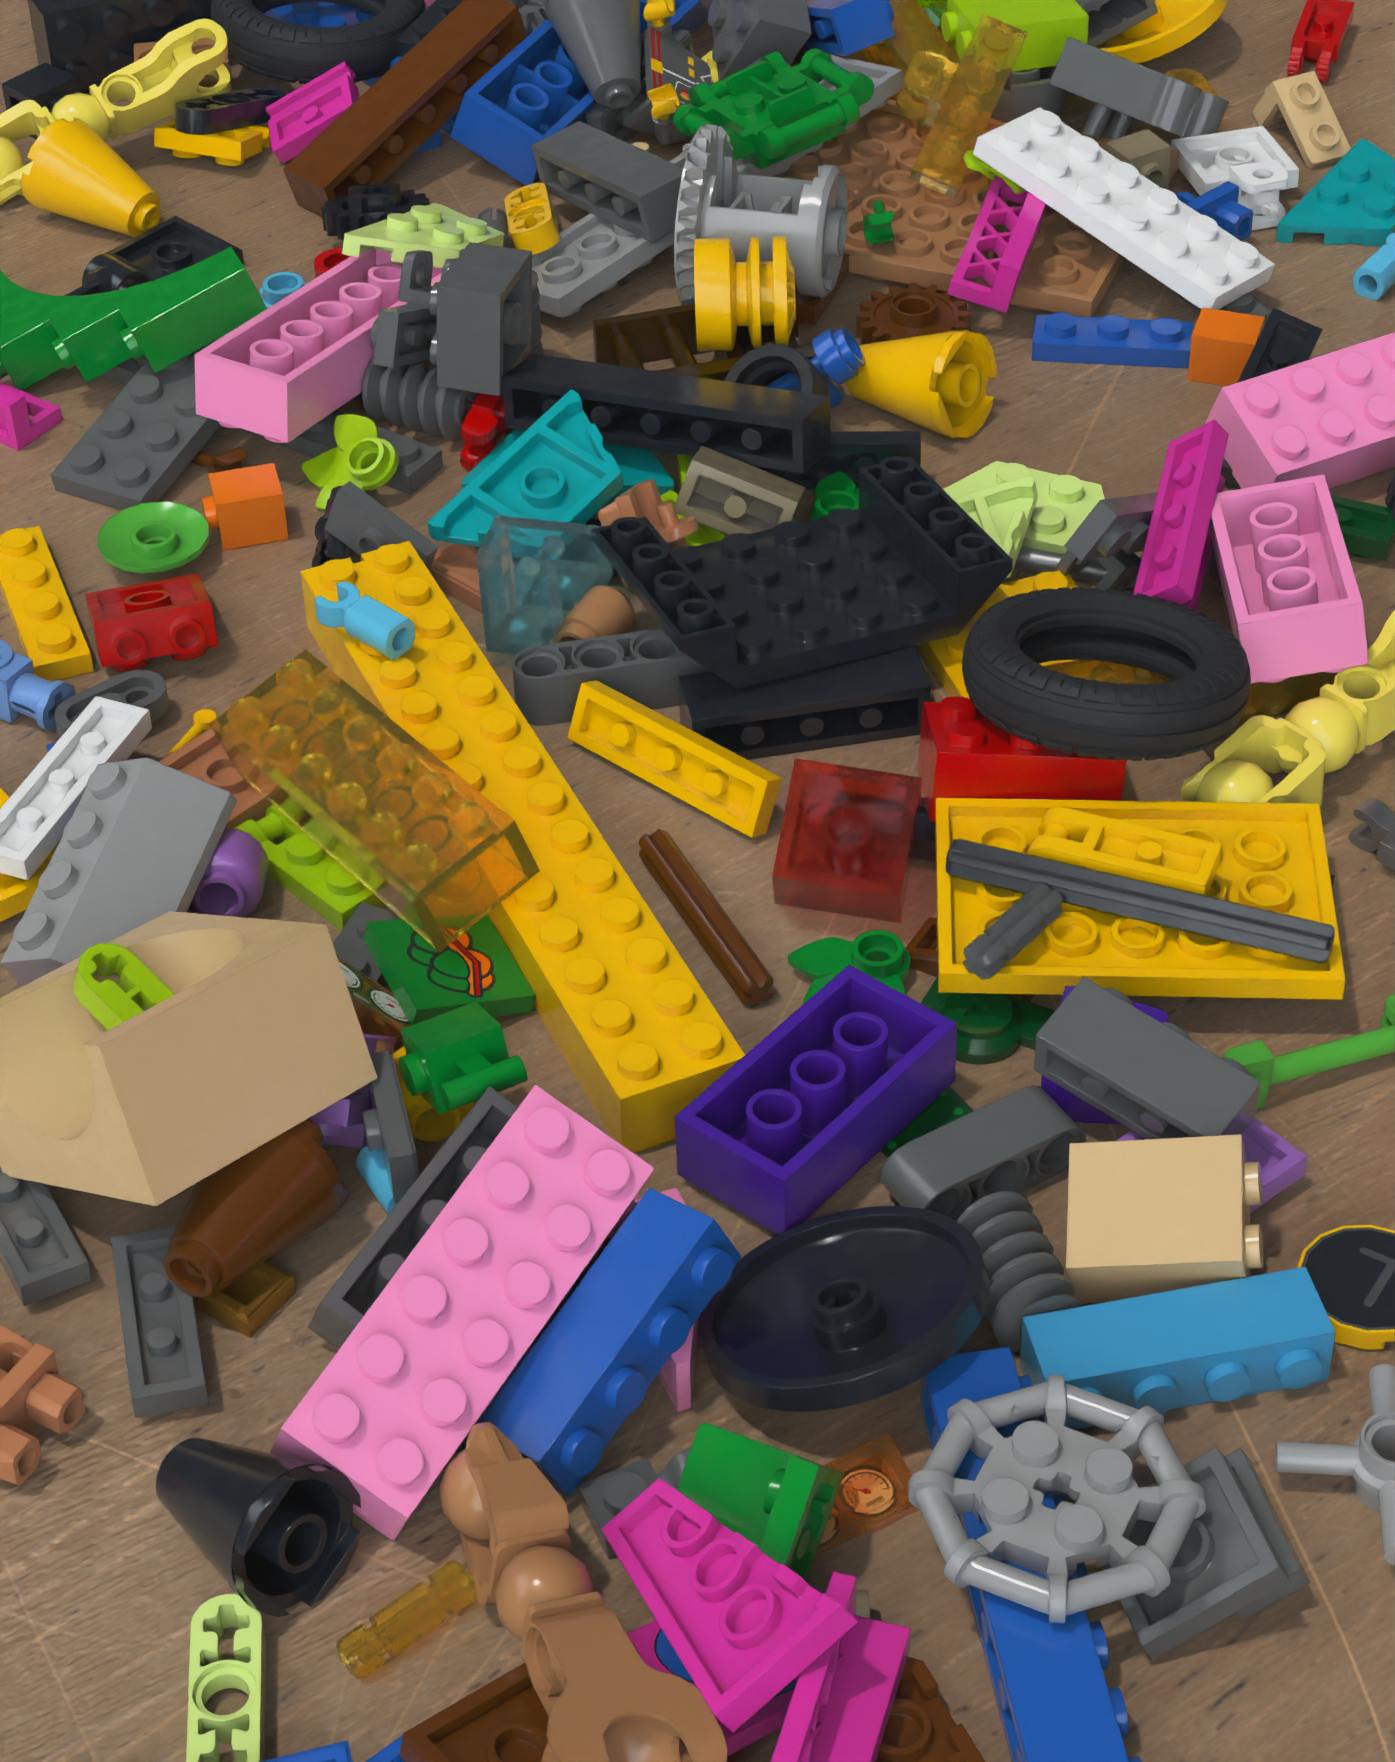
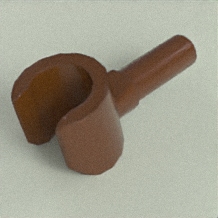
(222, 462)

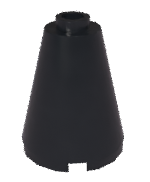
(262, 1519)

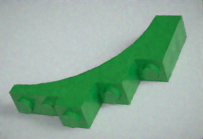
(102, 330)

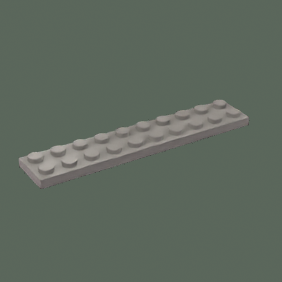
(599, 254)

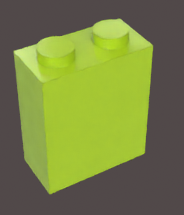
(1046, 22)

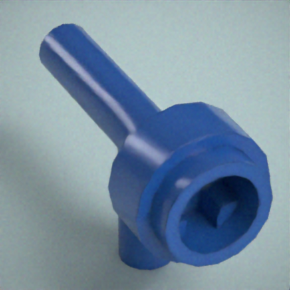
(836, 356)

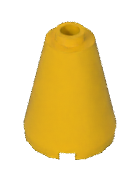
(88, 181)
(930, 380)

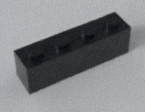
(810, 710)

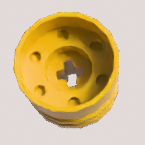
(742, 293)

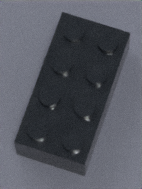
(100, 35)

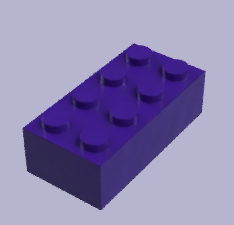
(815, 1100)

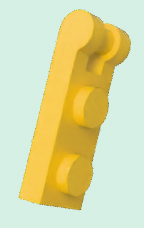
(1127, 849)

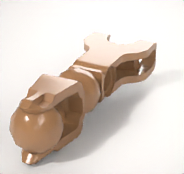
(575, 1649)

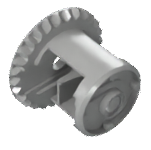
(737, 206)

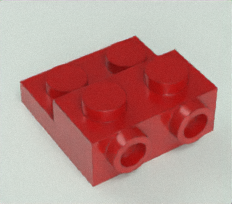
(152, 622)

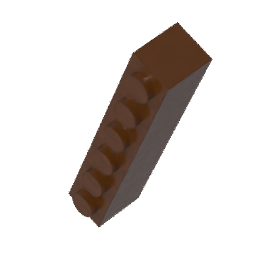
(406, 103)

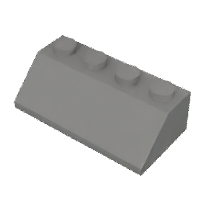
(121, 862)

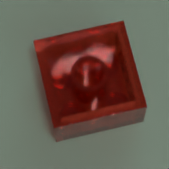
(847, 840)

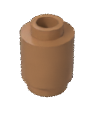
(597, 614)

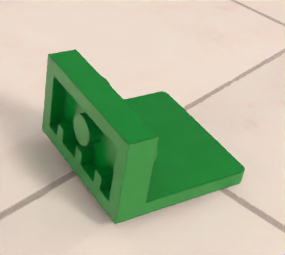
(762, 1494)

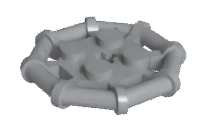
(1059, 1459)

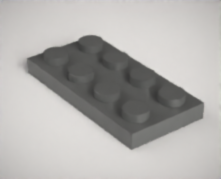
(138, 440)

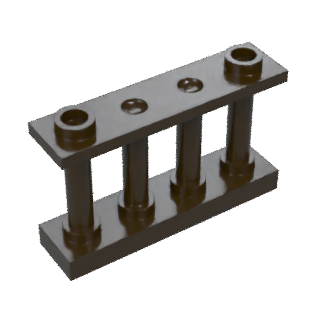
(672, 334)

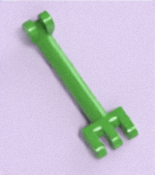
(1318, 1058)

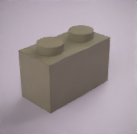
(735, 495)

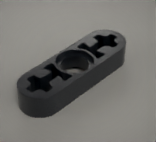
(225, 111)

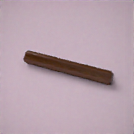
(706, 918)

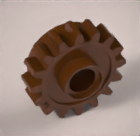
(909, 314)

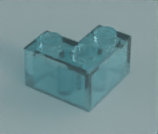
(531, 575)

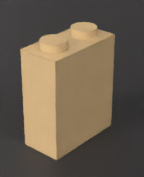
(1160, 1215)

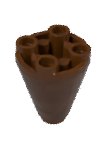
(254, 1211)

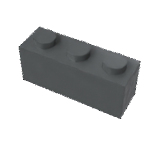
(1142, 1068)

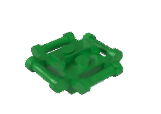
(777, 107)

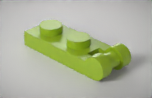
(308, 869)

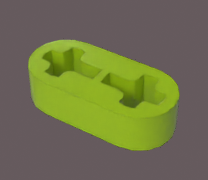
(114, 1003)

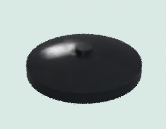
(845, 1308)

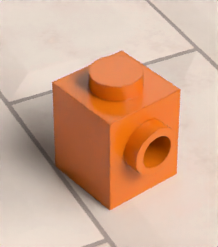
(1222, 345)
(246, 506)

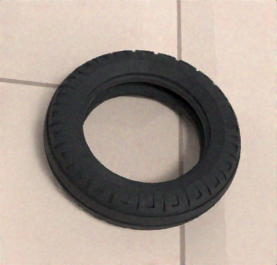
(307, 52)
(1101, 717)

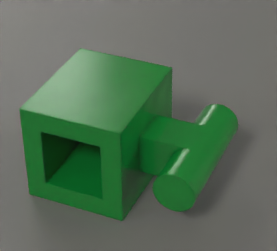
(458, 1058)

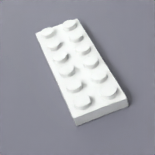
(1124, 209)

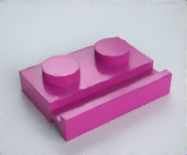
(310, 110)

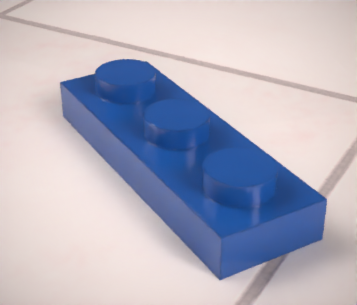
(1112, 340)

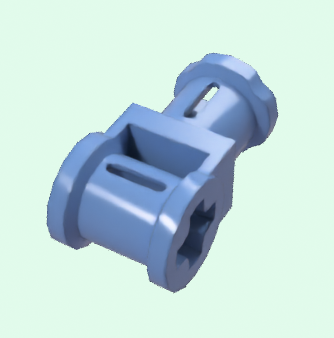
(27, 693)

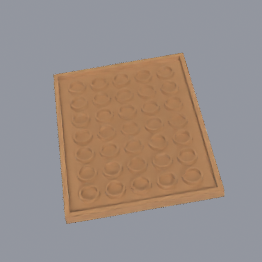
(1066, 265)

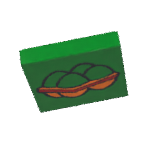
(436, 982)

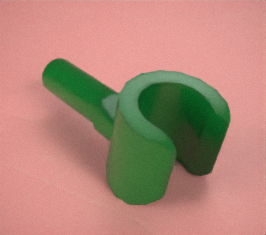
(878, 225)

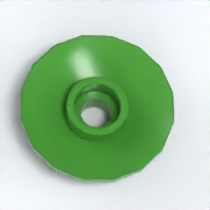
(153, 537)

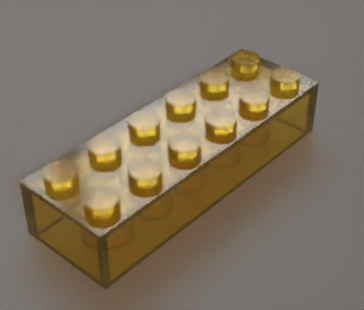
(375, 799)

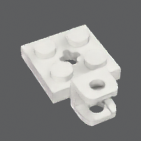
(1246, 159)

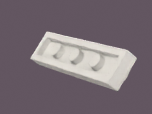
(46, 800)

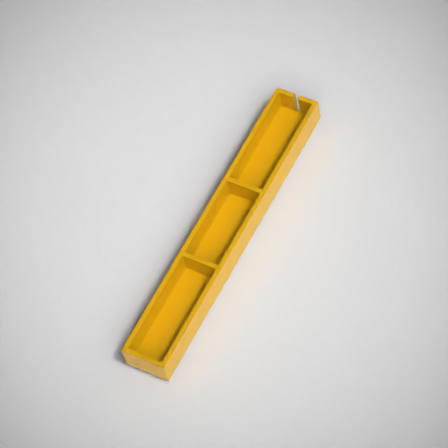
(579, 928)

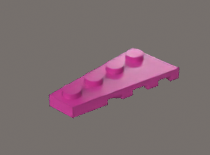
(722, 1602)

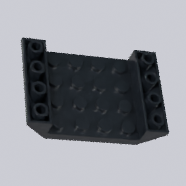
(816, 588)

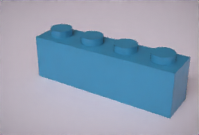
(1187, 1343)

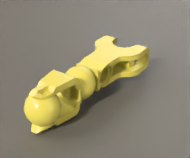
(151, 83)
(1309, 742)

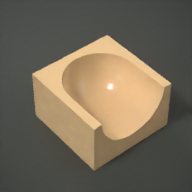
(191, 1084)

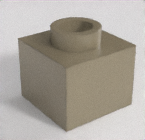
(1146, 153)

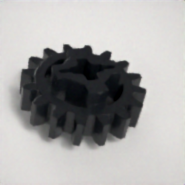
(367, 206)

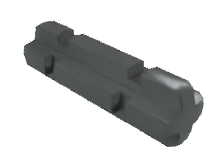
(1012, 931)

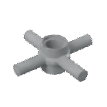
(1367, 1460)

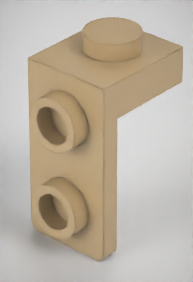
(1308, 116)

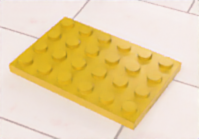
(1267, 861)

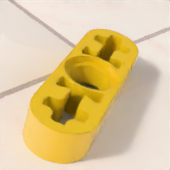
(532, 218)

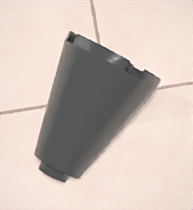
(603, 45)

